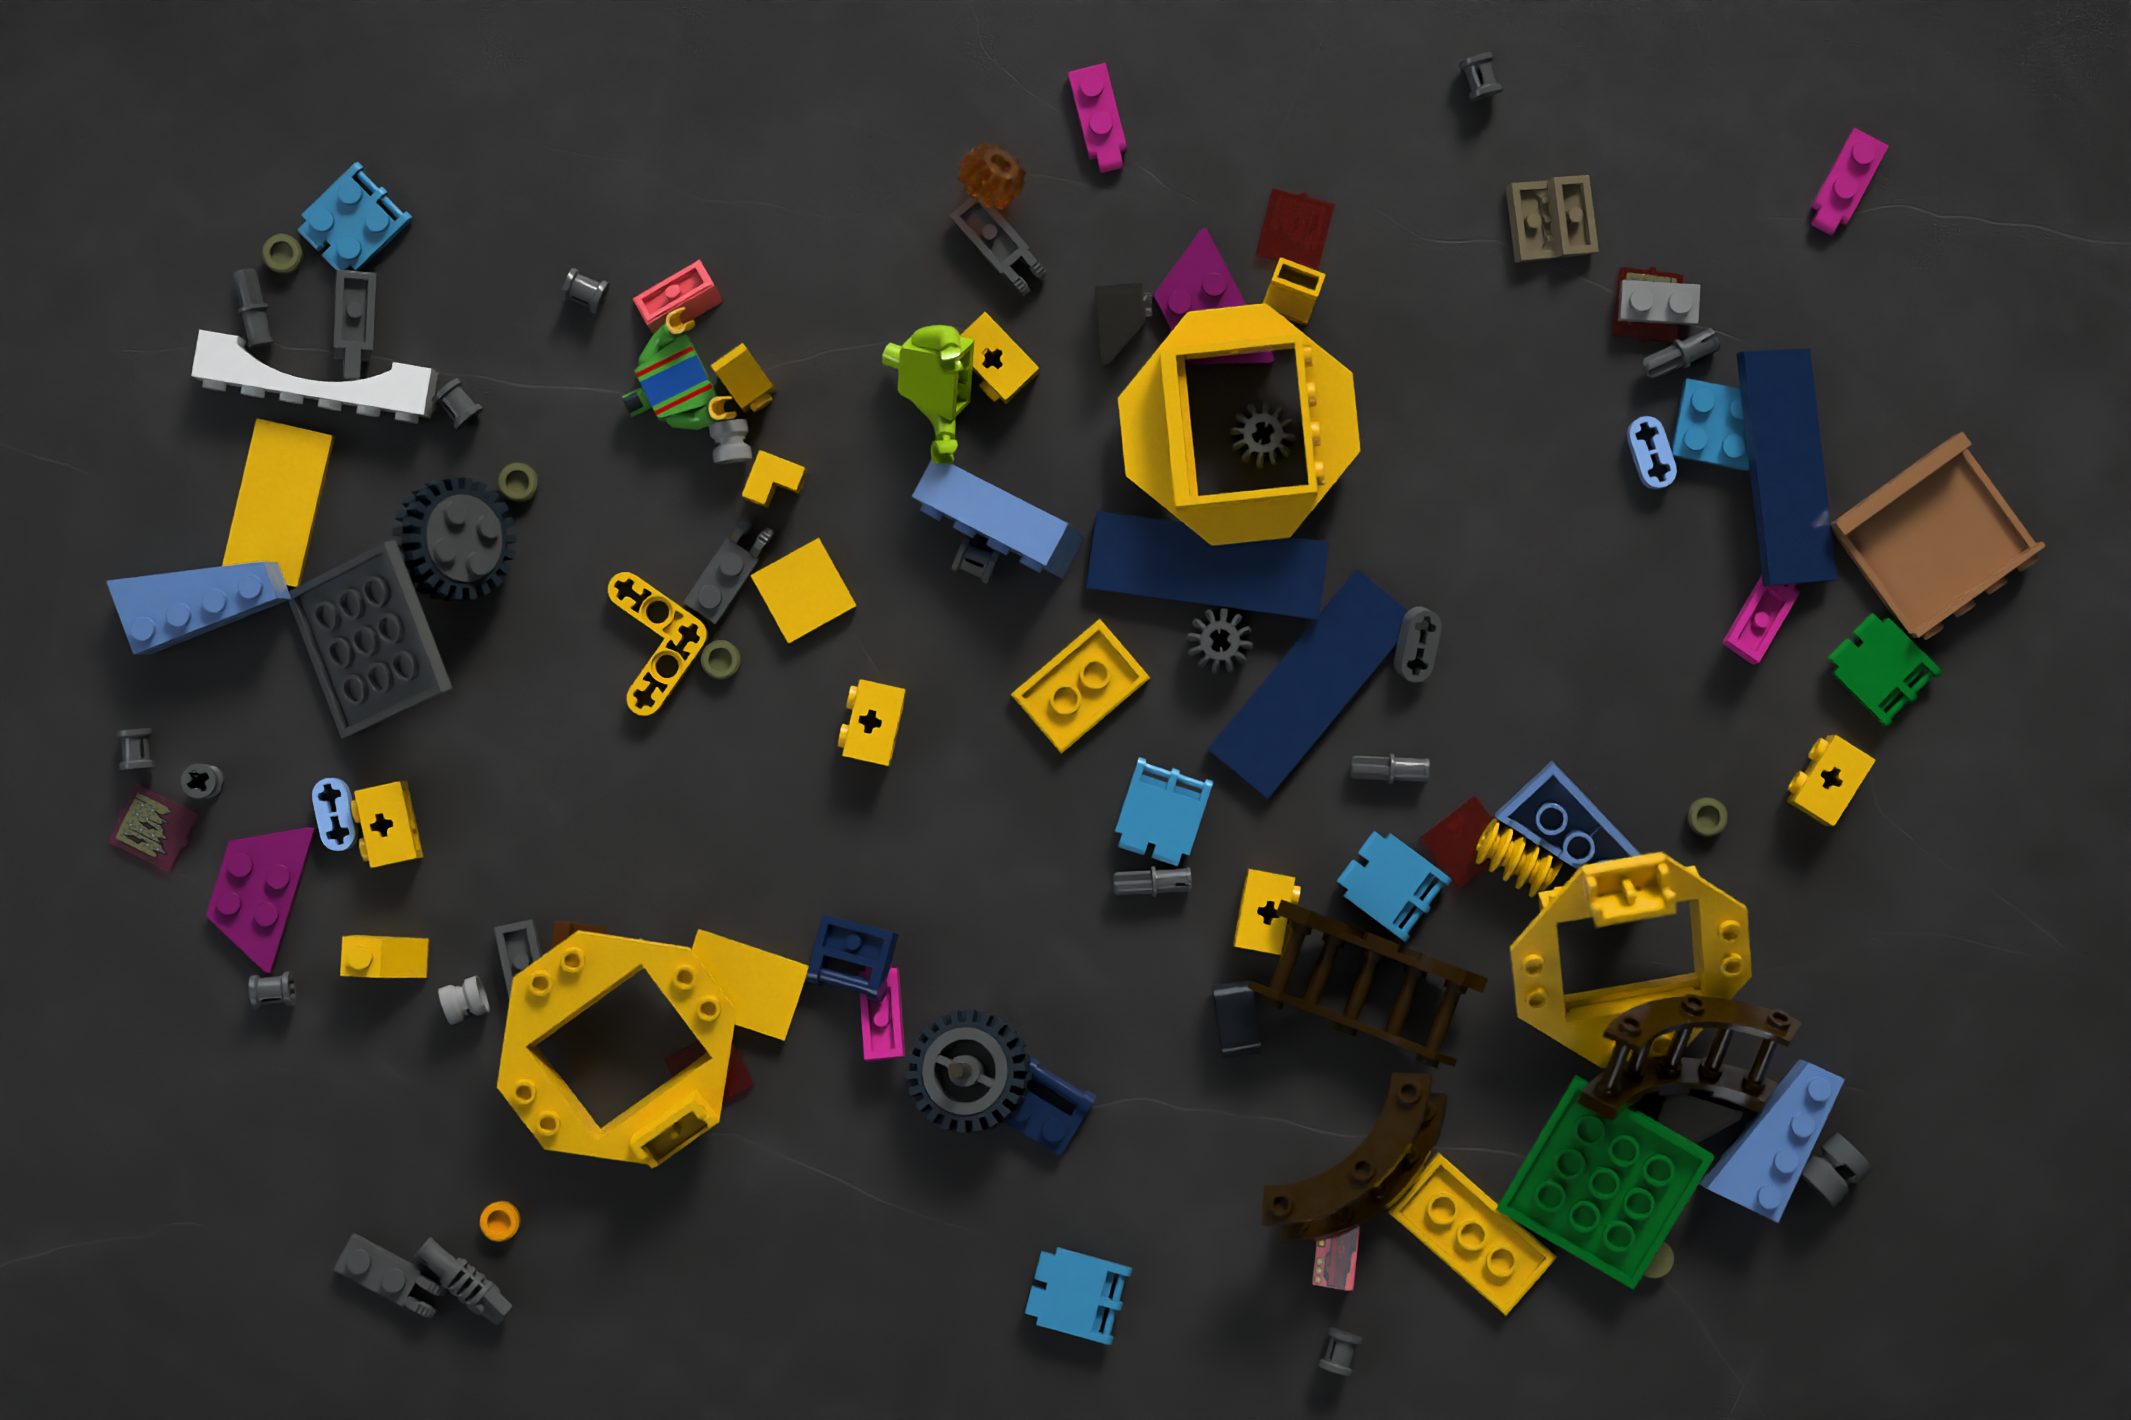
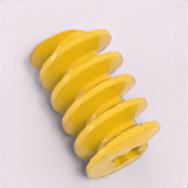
(1517, 857)

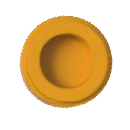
(500, 1221)

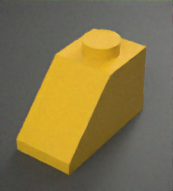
(744, 379)
(384, 957)

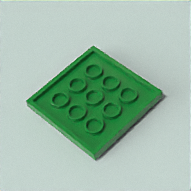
(1605, 1185)

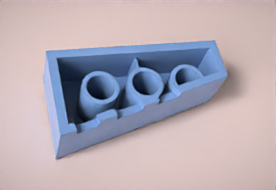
(999, 517)
(185, 604)
(1564, 821)
(1776, 1144)

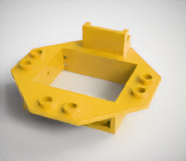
(1159, 429)
(1619, 894)
(570, 982)

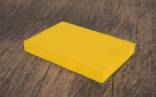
(1080, 686)
(756, 982)

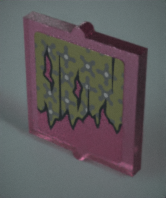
(153, 827)

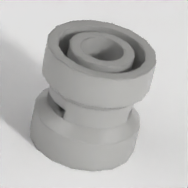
(730, 440)
(460, 1001)

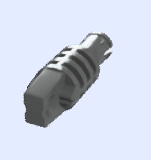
(465, 1282)

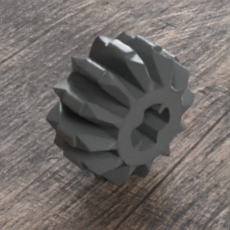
(1274, 439)
(1232, 640)

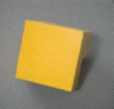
(1294, 290)
(769, 473)

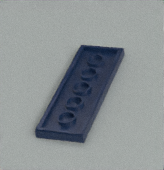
(1786, 466)
(1177, 565)
(1310, 684)

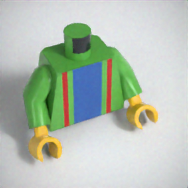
(675, 380)

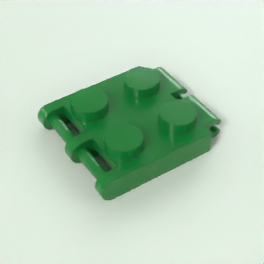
(1881, 667)

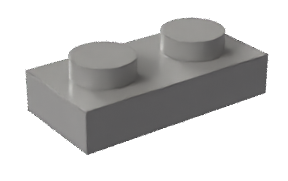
(1659, 302)

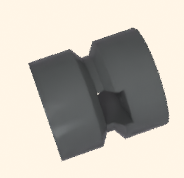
(1849, 1165)

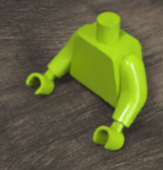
(937, 378)

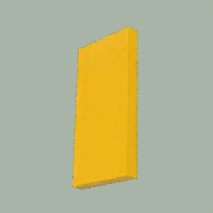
(279, 498)
(1471, 1235)

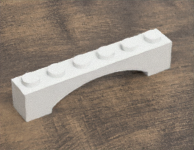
(402, 390)

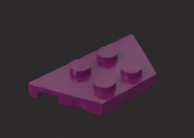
(1202, 283)
(259, 891)

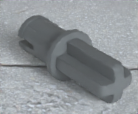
(252, 308)
(1680, 354)
(1390, 768)
(1152, 881)

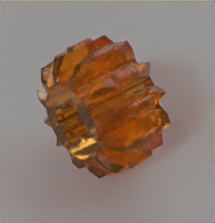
(991, 175)

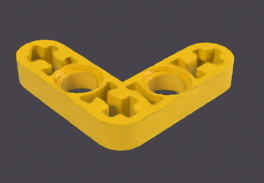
(669, 630)

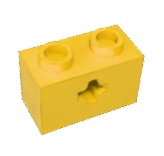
(1015, 364)
(880, 744)
(1848, 769)
(394, 804)
(1257, 890)

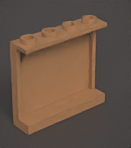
(1935, 539)

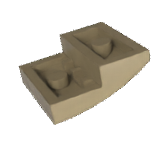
(1552, 218)

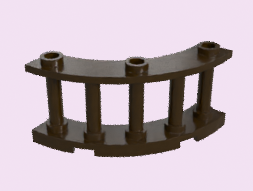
(1375, 951)
(1672, 1074)
(1370, 1176)

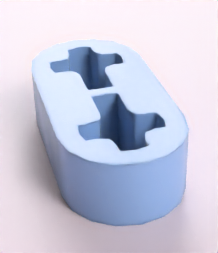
(1642, 455)
(325, 814)

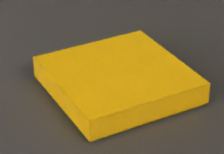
(803, 590)

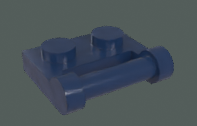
(857, 945)
(1045, 1121)

